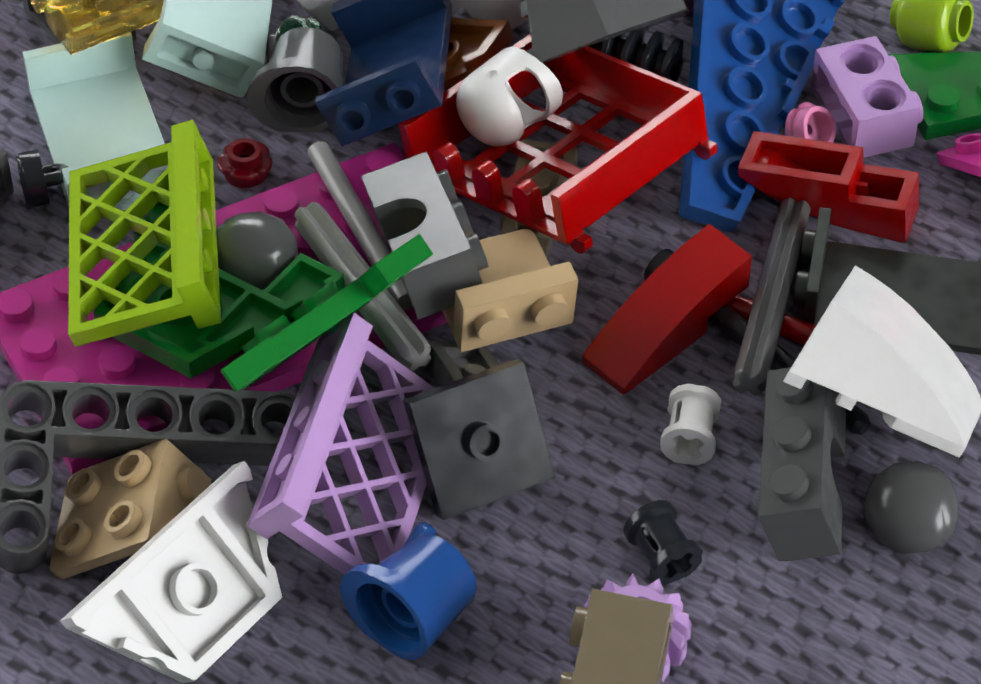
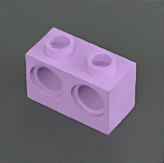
(866, 96)

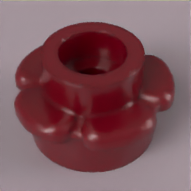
(245, 163)

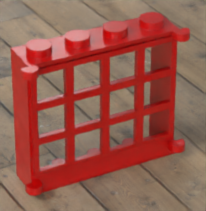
(670, 128)

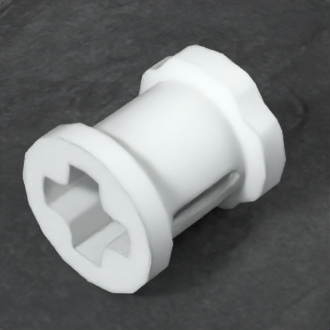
(691, 423)

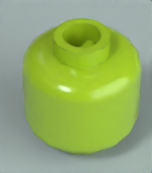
(932, 23)

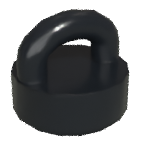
(37, 178)

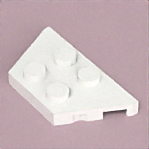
(187, 587)

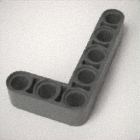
(121, 409)

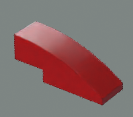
(834, 177)
(669, 309)

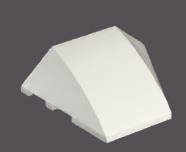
(891, 359)

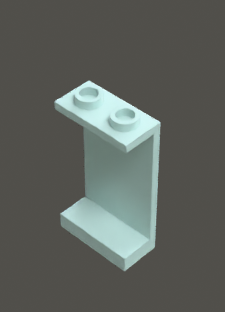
(211, 41)
(92, 108)

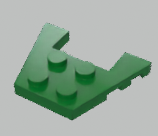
(243, 311)
(319, 314)

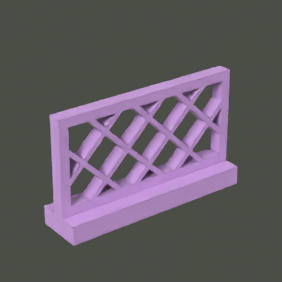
(308, 440)

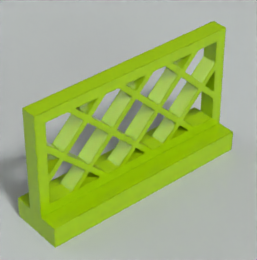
(185, 227)

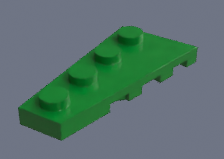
(947, 89)

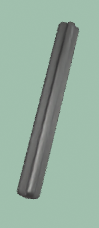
(771, 297)

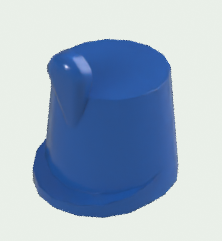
(410, 594)

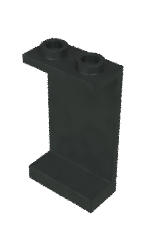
(938, 288)

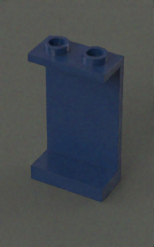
(392, 66)

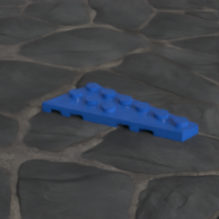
(751, 71)

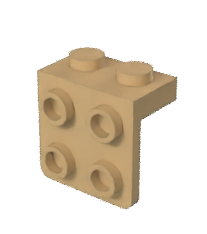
(516, 296)
(122, 505)

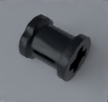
(663, 542)

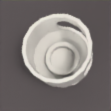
(490, 105)

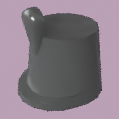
(297, 70)

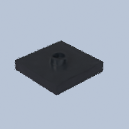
(479, 439)

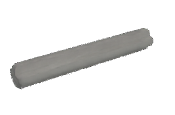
(383, 312)

